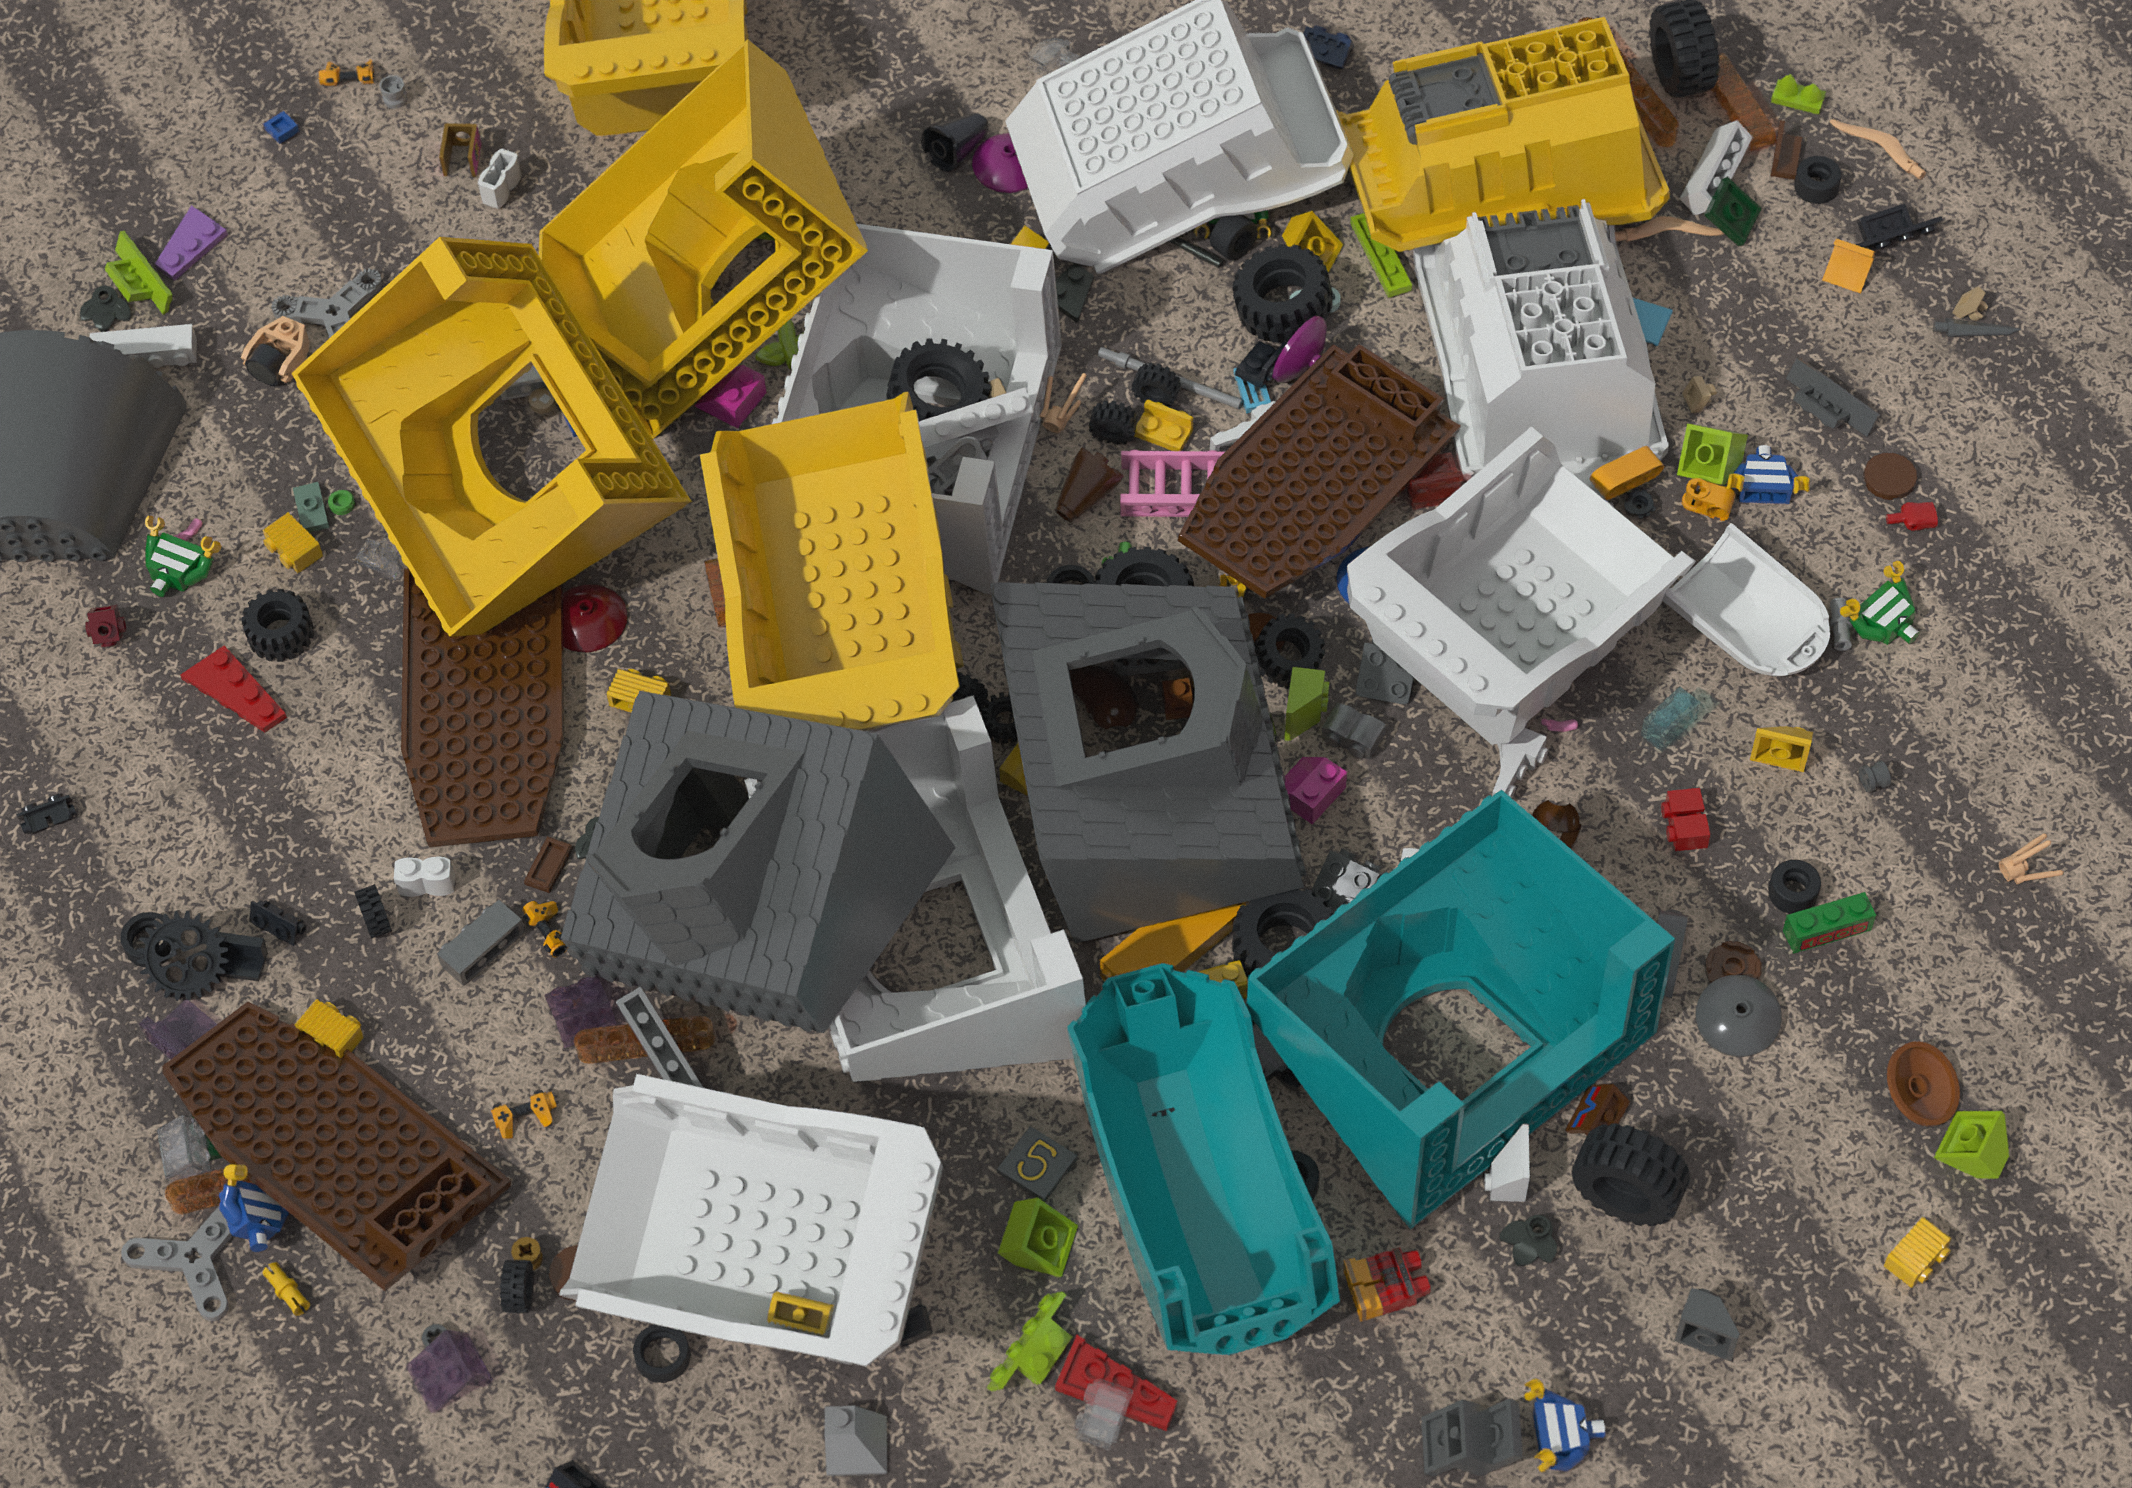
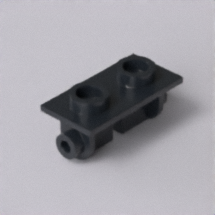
(36, 816)
(269, 918)

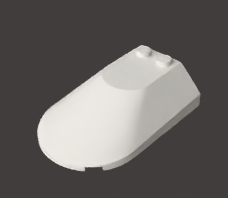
(1752, 607)

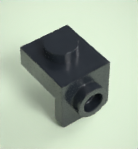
(916, 1325)

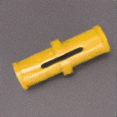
(286, 1288)

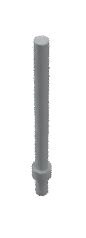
(1124, 360)

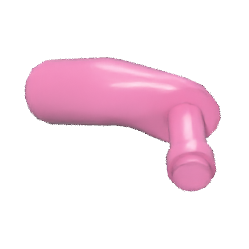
(192, 529)
(1563, 726)

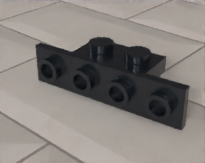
(1891, 224)

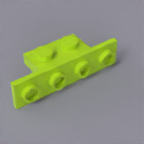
(136, 276)
(1037, 1347)

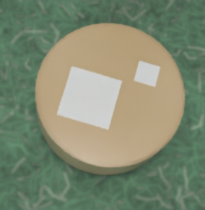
(541, 401)

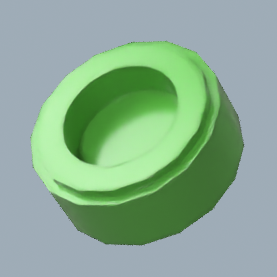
(341, 502)

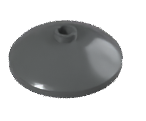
(1737, 1032)

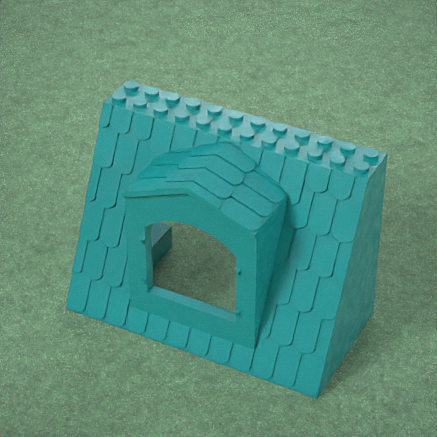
(1482, 911)

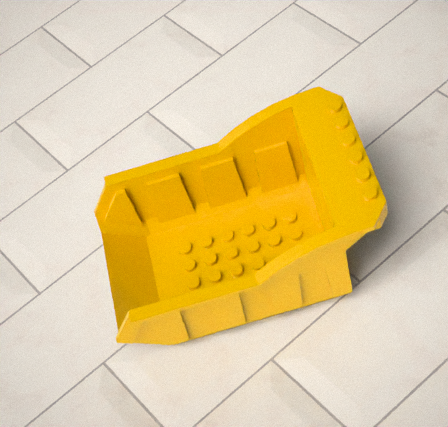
(636, 57)
(833, 568)

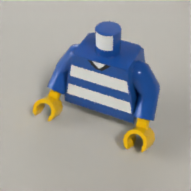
(1766, 478)
(249, 1209)
(1560, 1429)

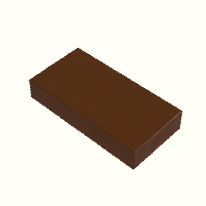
(548, 864)

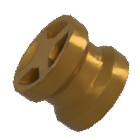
(527, 1244)

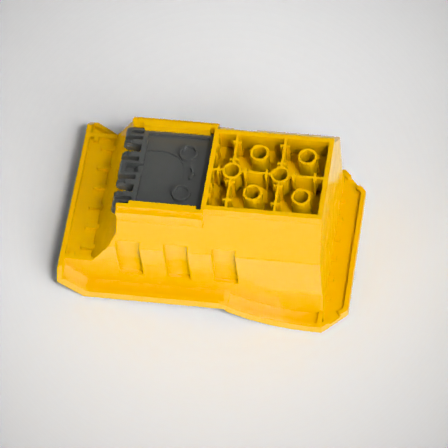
(1502, 134)

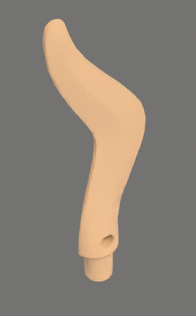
(1889, 144)
(1662, 224)

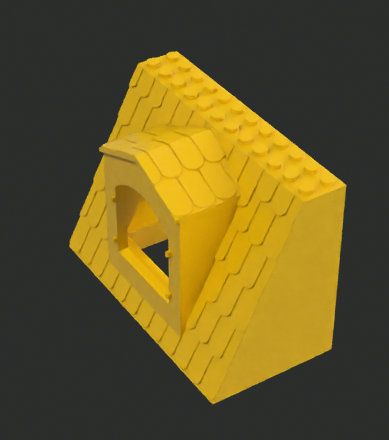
(672, 215)
(403, 411)

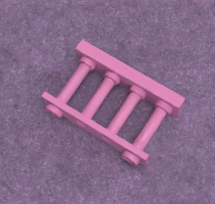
(1160, 503)

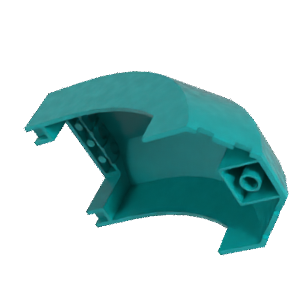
(1212, 1188)

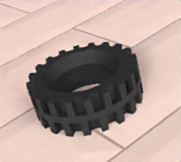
(942, 362)

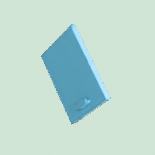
(1652, 320)

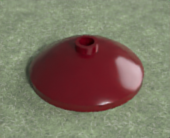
(598, 625)

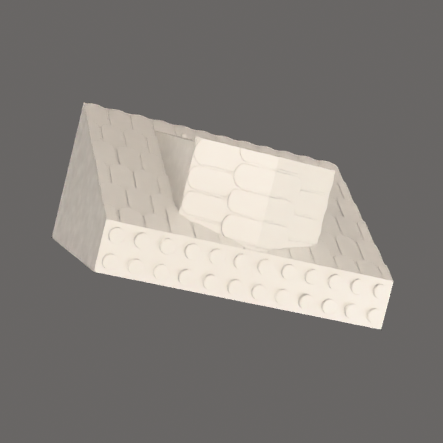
(939, 288)
(1036, 985)

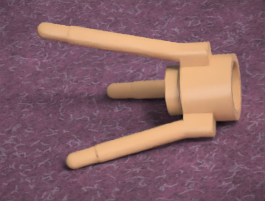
(1057, 417)
(2015, 865)

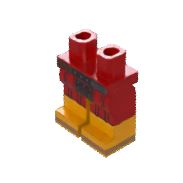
(1384, 1282)

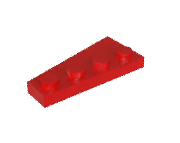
(234, 688)
(1088, 1364)

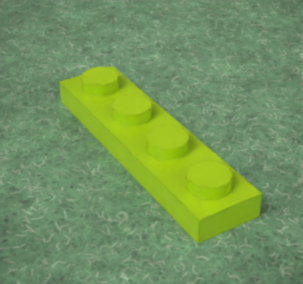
(1383, 260)

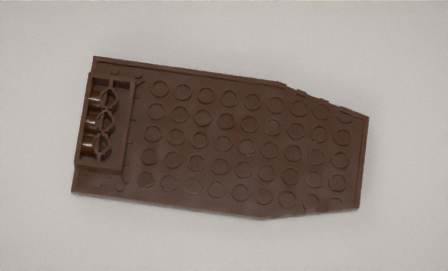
(1316, 470)
(482, 719)
(332, 1142)

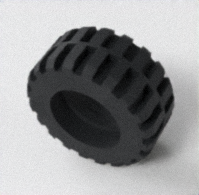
(1684, 48)
(1274, 269)
(1144, 568)
(1258, 915)
(1631, 1174)

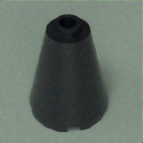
(953, 140)

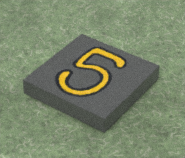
(1037, 1164)

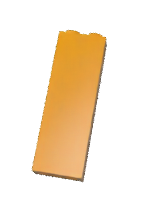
(1170, 942)

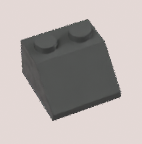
(1707, 1325)

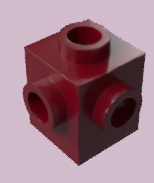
(108, 617)

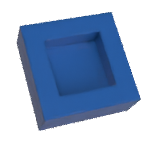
(281, 127)

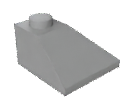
(855, 1441)

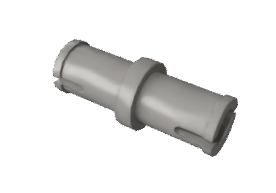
(1840, 625)

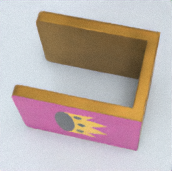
(450, 139)

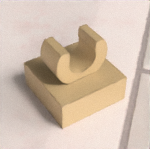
(1970, 304)
(1698, 394)

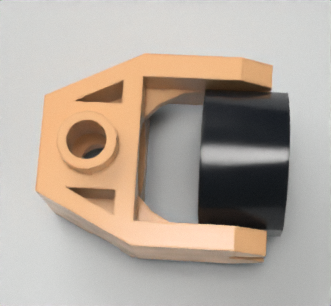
(266, 349)

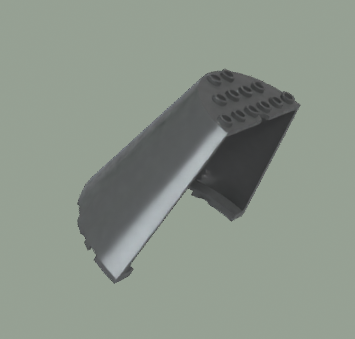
(76, 443)

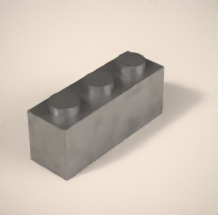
(480, 942)

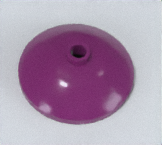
(998, 165)
(1301, 350)

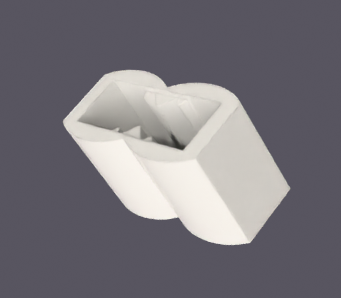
(499, 178)
(428, 876)

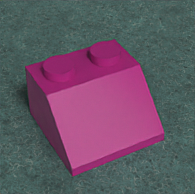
(734, 395)
(1314, 786)

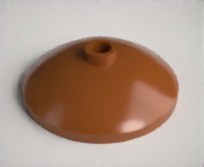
(1923, 1083)

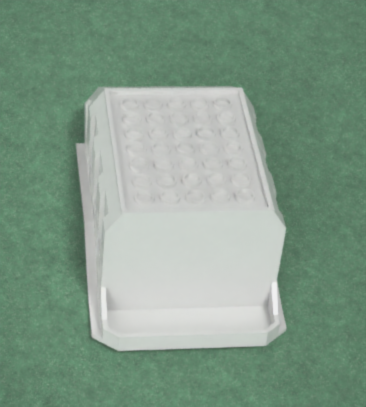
(1175, 132)
(1510, 588)
(735, 1197)

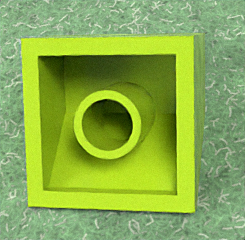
(1711, 453)
(1306, 701)
(1038, 1237)

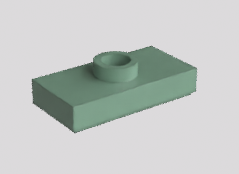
(311, 507)

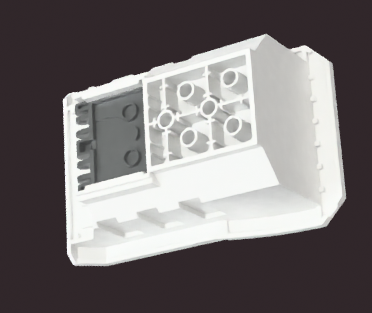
(1540, 336)

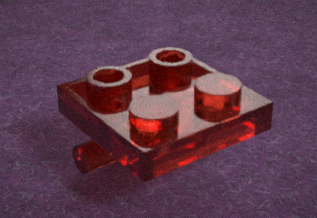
(1435, 482)

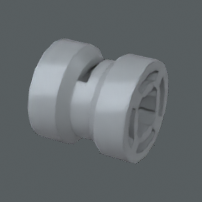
(393, 91)

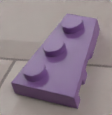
(189, 243)

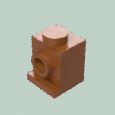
(1177, 698)

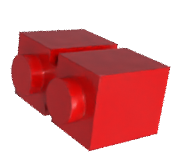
(1687, 825)

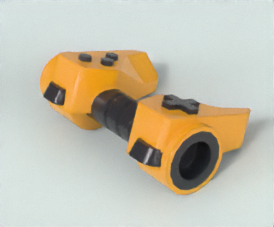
(332, 74)
(538, 915)
(540, 1103)

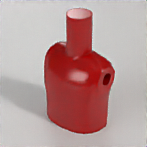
(1915, 516)

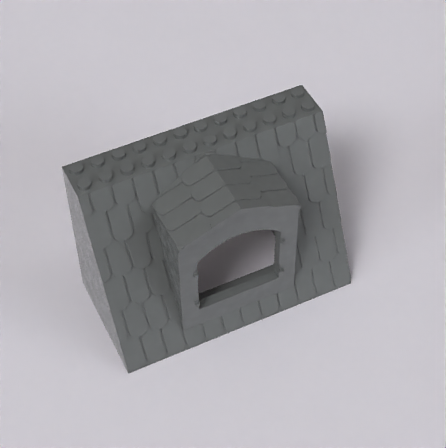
(1162, 821)
(792, 891)

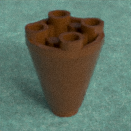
(1086, 484)

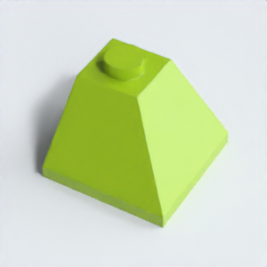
(1976, 1143)

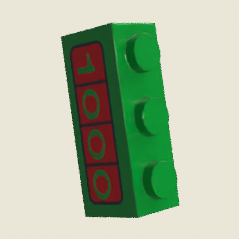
(1829, 922)

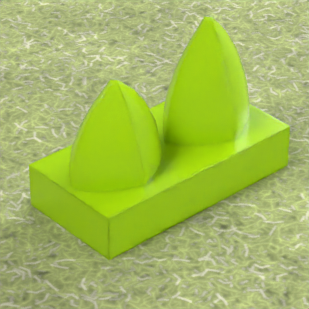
(1797, 96)

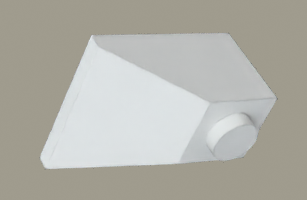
(1510, 1169)

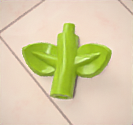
(779, 352)

